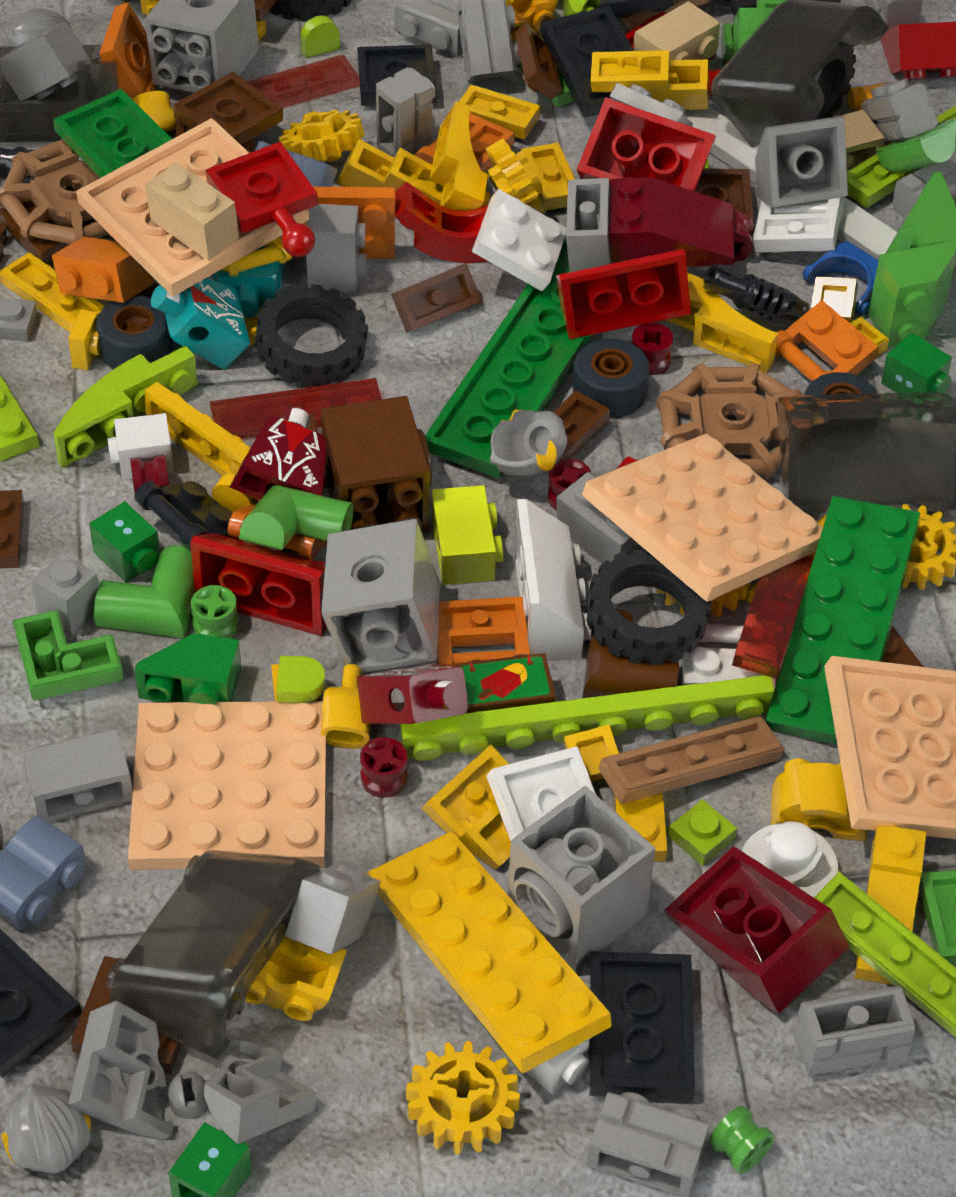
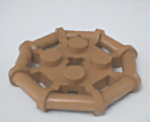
(54, 170)
(727, 393)

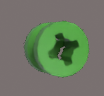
(210, 602)
(741, 1139)

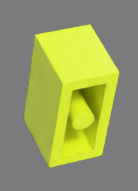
(464, 535)

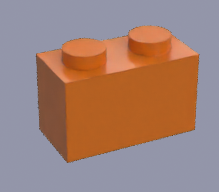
(99, 270)

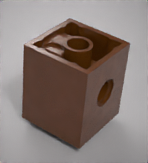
(378, 462)

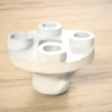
(794, 854)

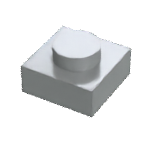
(17, 319)

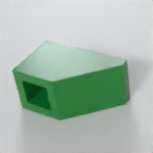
(191, 670)

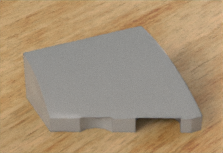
(121, 1072)
(253, 1093)

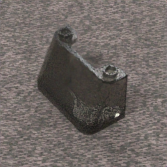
(772, 71)
(869, 450)
(210, 945)

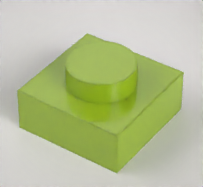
(702, 832)

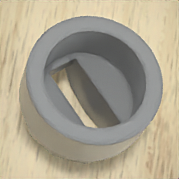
(176, 1098)

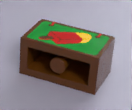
(508, 682)

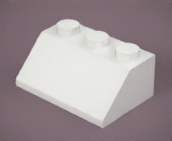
(549, 584)

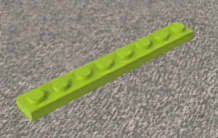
(552, 721)

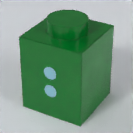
(916, 367)
(125, 541)
(210, 1166)

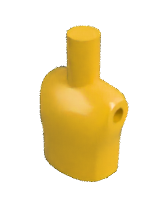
(158, 107)
(342, 713)

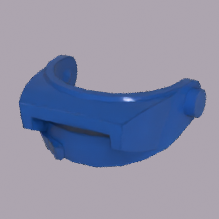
(850, 260)

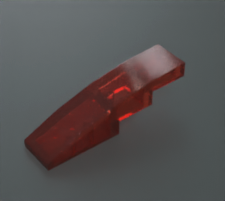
(772, 618)

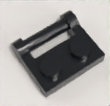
(185, 509)

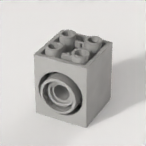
(200, 41)
(381, 596)
(581, 876)

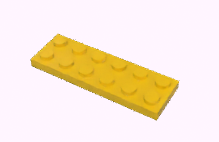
(490, 952)

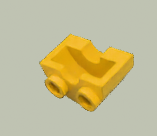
(813, 797)
(296, 979)

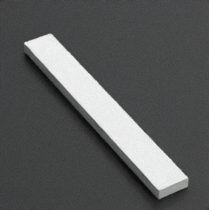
(731, 147)

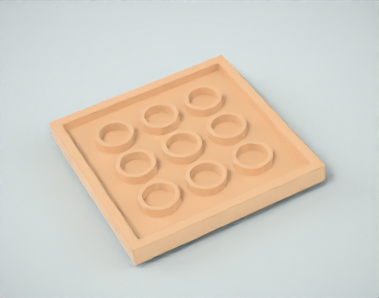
(122, 208)
(705, 516)
(896, 743)
(227, 782)

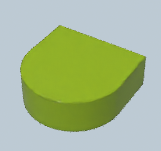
(319, 36)
(299, 679)

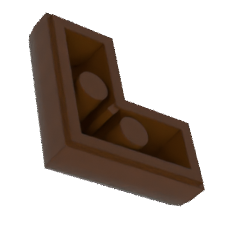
(616, 675)

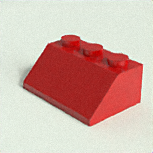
(921, 49)
(624, 294)
(264, 580)

